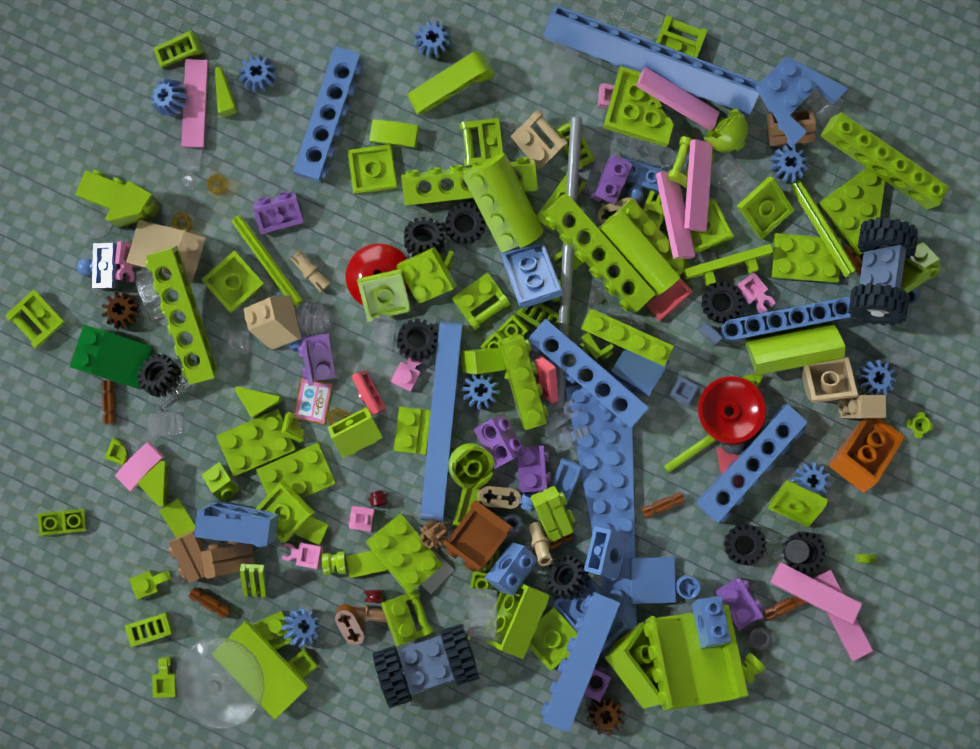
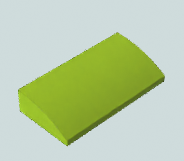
(795, 348)
(281, 681)

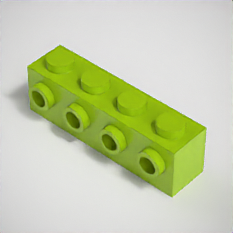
(522, 381)

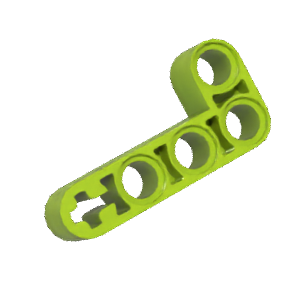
(451, 81)

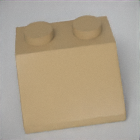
(273, 321)
(829, 381)

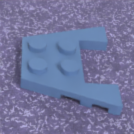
(788, 87)

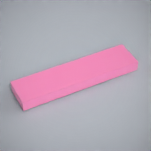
(677, 99)
(195, 113)
(698, 185)
(674, 215)
(815, 593)
(850, 635)

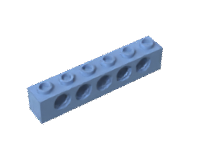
(340, 60)
(635, 406)
(794, 426)

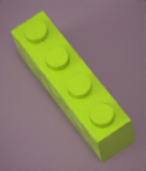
(627, 337)

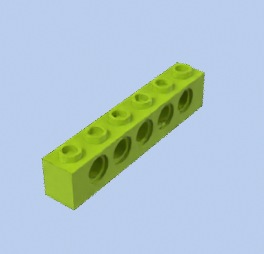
(884, 161)
(458, 190)
(640, 291)
(186, 303)

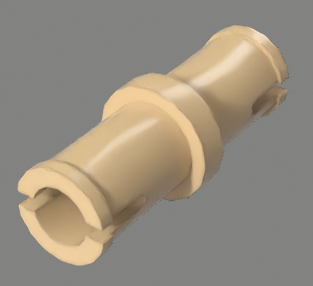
(310, 271)
(540, 544)

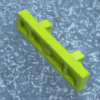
(748, 257)

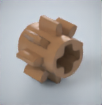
(434, 534)

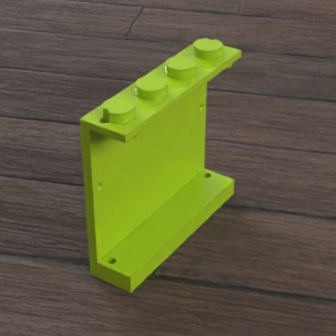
(688, 673)

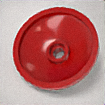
(368, 261)
(745, 403)

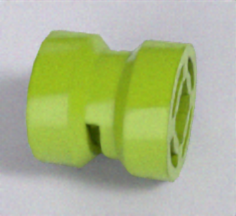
(334, 563)
(752, 667)

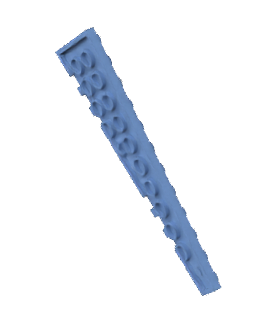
(608, 482)

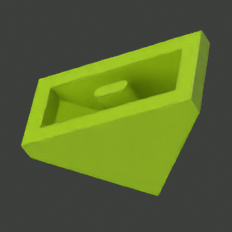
(482, 360)
(257, 402)
(156, 483)

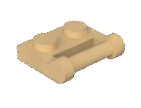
(533, 143)

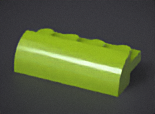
(503, 203)
(643, 247)

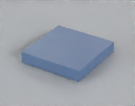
(637, 372)
(652, 580)

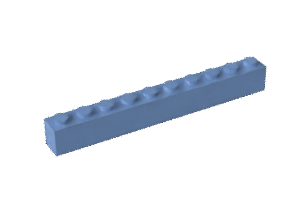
(636, 53)

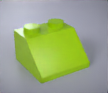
(131, 206)

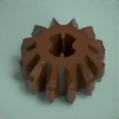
(127, 303)
(598, 721)

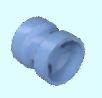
(690, 589)

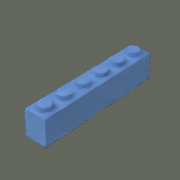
(580, 661)

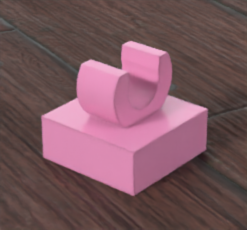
(361, 518)

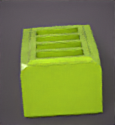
(190, 53)
(225, 100)
(584, 162)
(529, 318)
(166, 623)

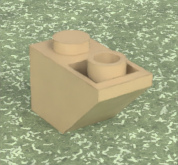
(863, 407)

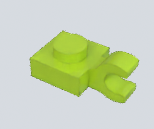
(147, 583)
(164, 682)

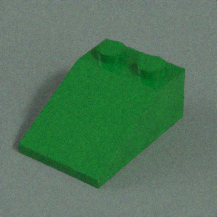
(110, 356)

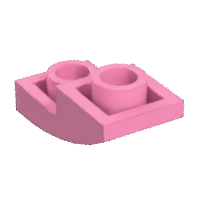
(139, 466)

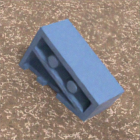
(236, 524)

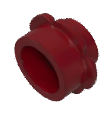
(378, 498)

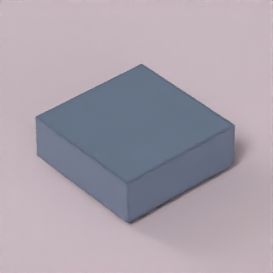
(710, 333)
(684, 390)

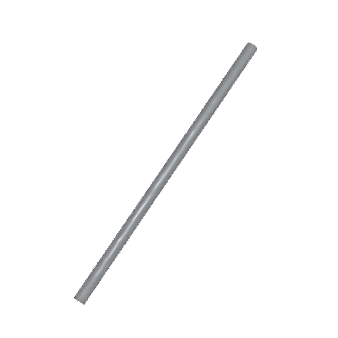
(568, 251)

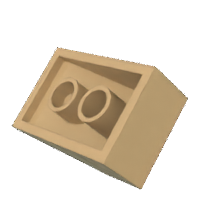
(154, 237)

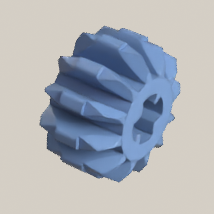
(426, 44)
(258, 65)
(169, 97)
(785, 156)
(869, 374)
(475, 385)
(816, 475)
(305, 620)

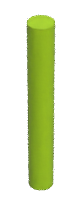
(693, 450)

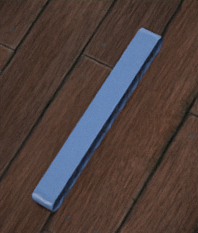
(785, 318)
(441, 421)

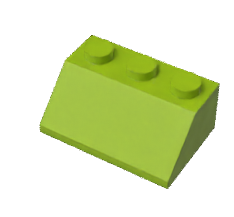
(518, 619)
(633, 665)

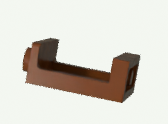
(477, 537)

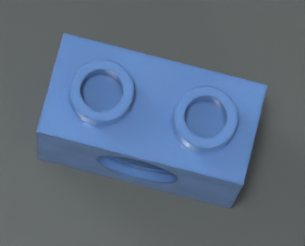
(606, 552)
(511, 568)
(711, 622)

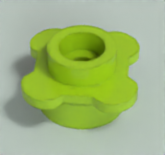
(913, 425)

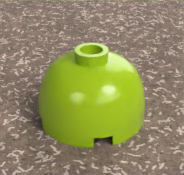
(729, 133)
(471, 465)

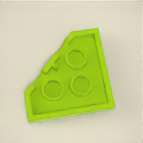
(636, 112)
(854, 204)

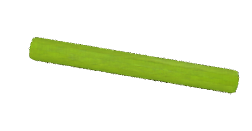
(823, 228)
(266, 259)

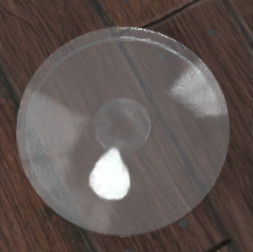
(219, 682)

